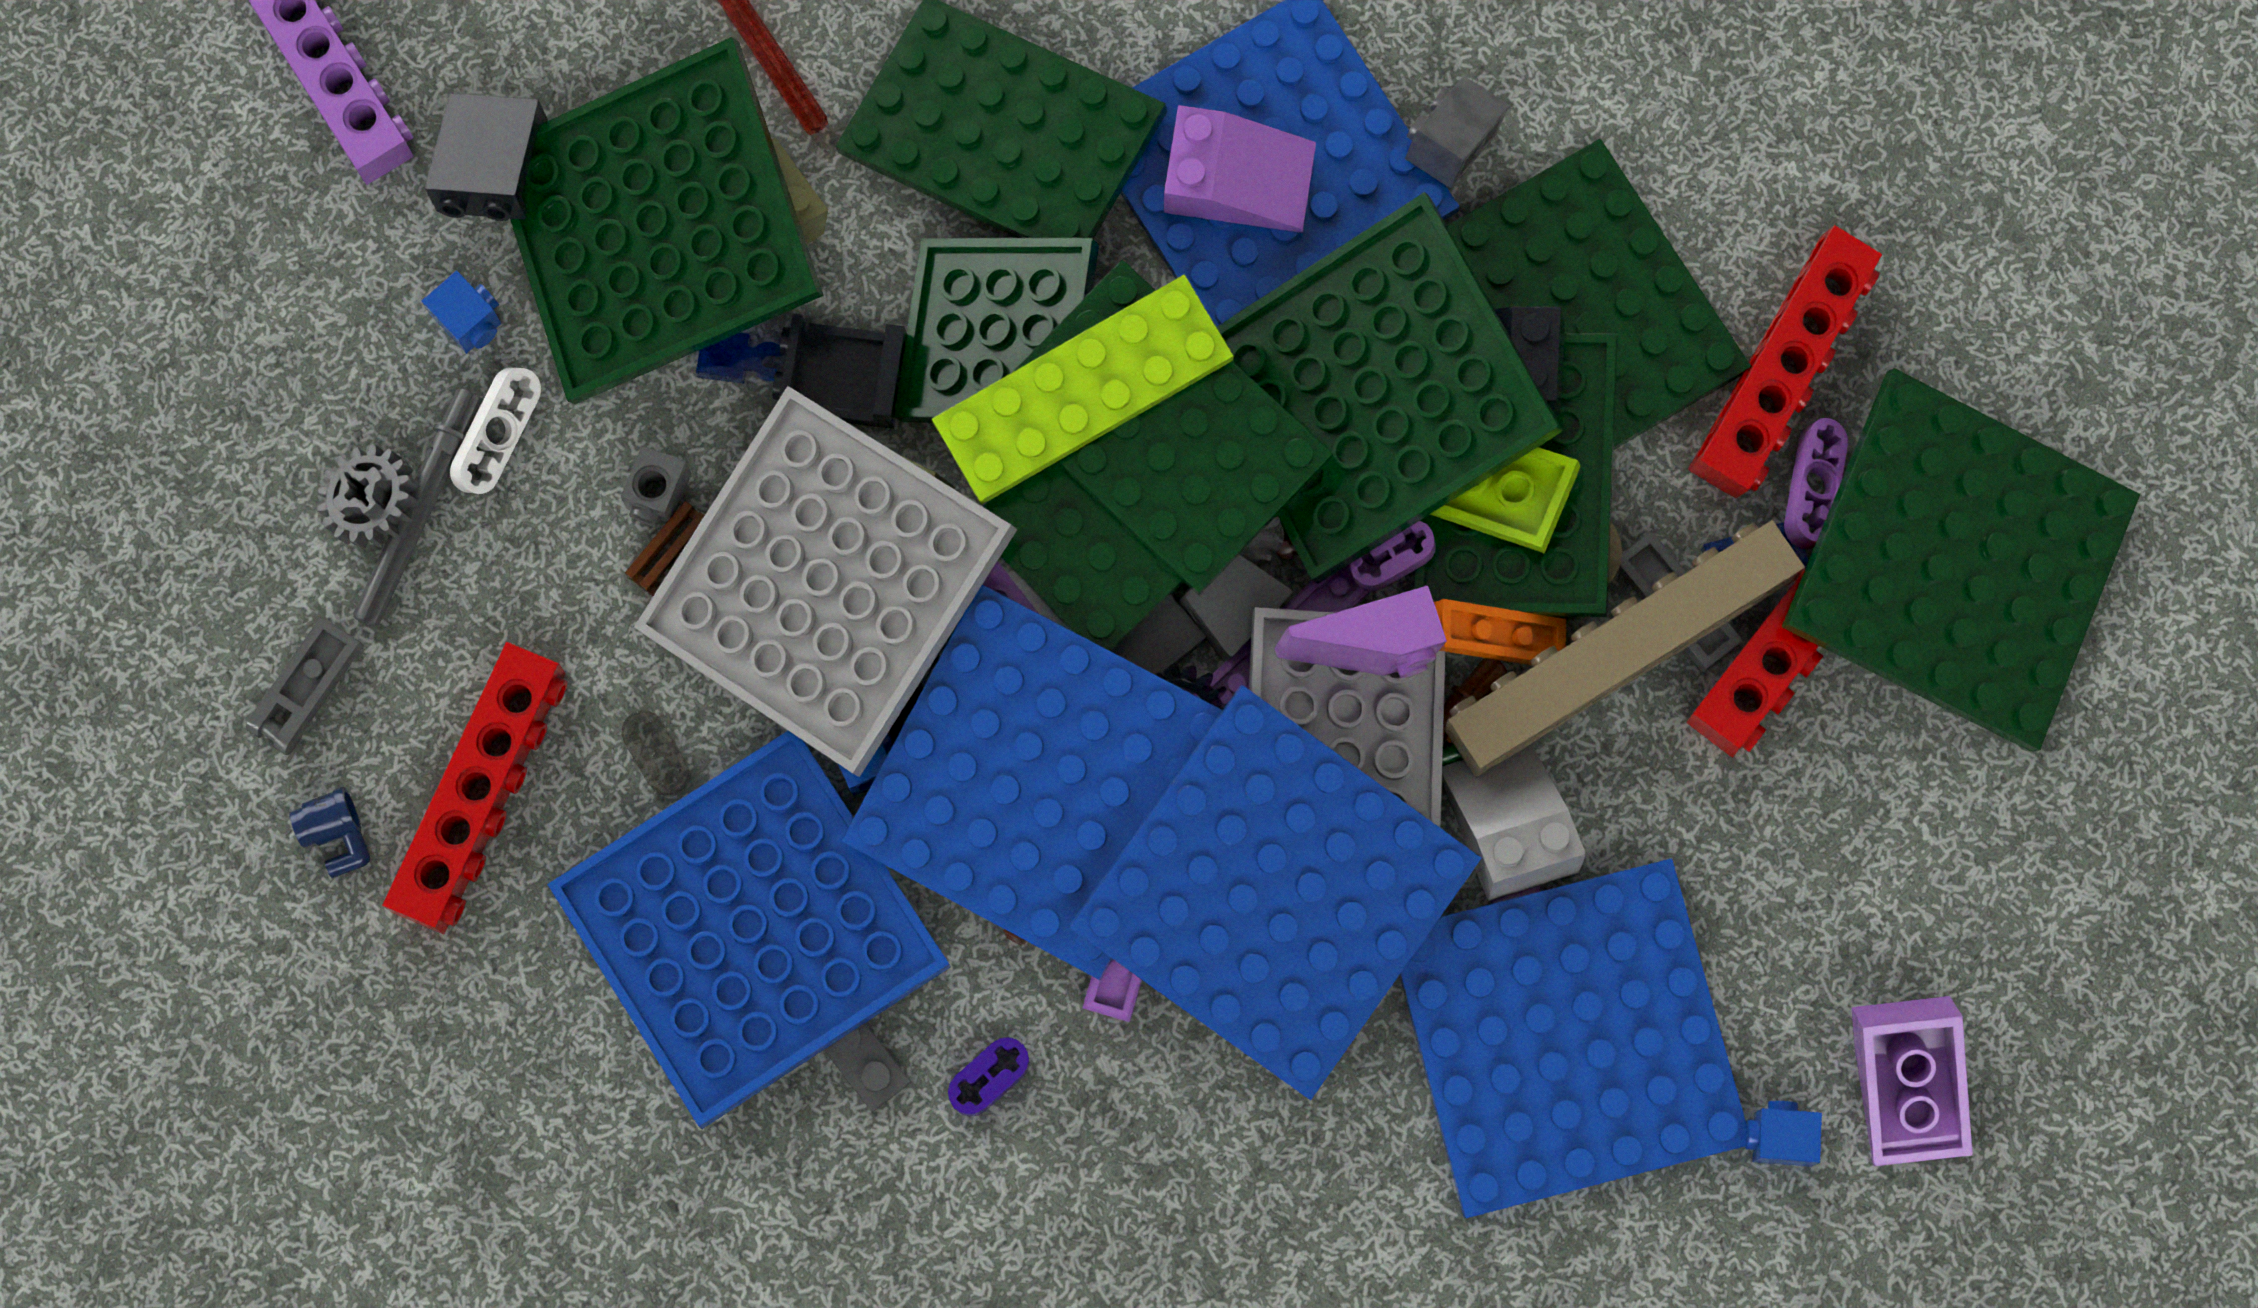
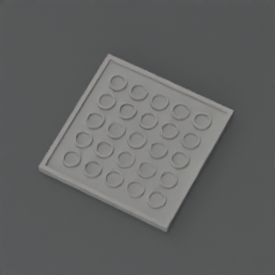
(825, 580)

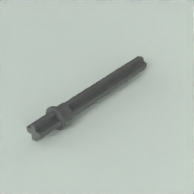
(431, 481)

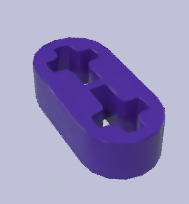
(981, 1067)

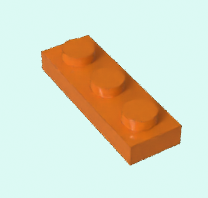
(1498, 631)

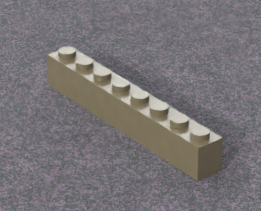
(1622, 648)

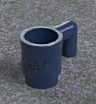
(329, 819)

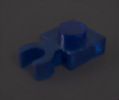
(733, 357)

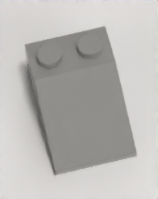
(1514, 823)

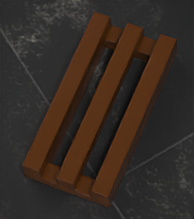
(657, 544)

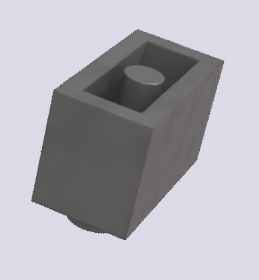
(1455, 131)

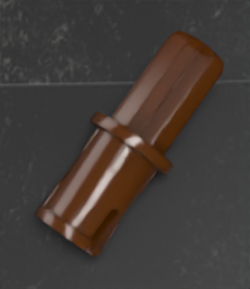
(1475, 685)

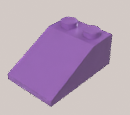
(1237, 171)
(1371, 638)
(1913, 1080)

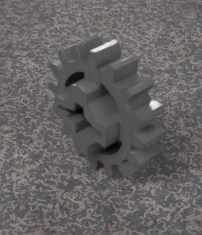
(370, 492)

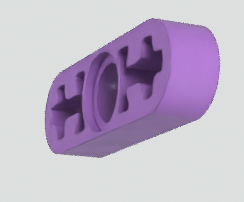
(1828, 467)

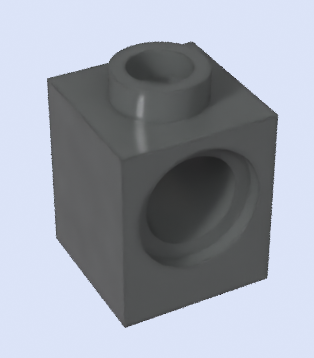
(653, 467)

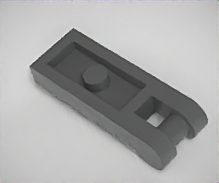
(304, 685)

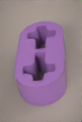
(1399, 564)

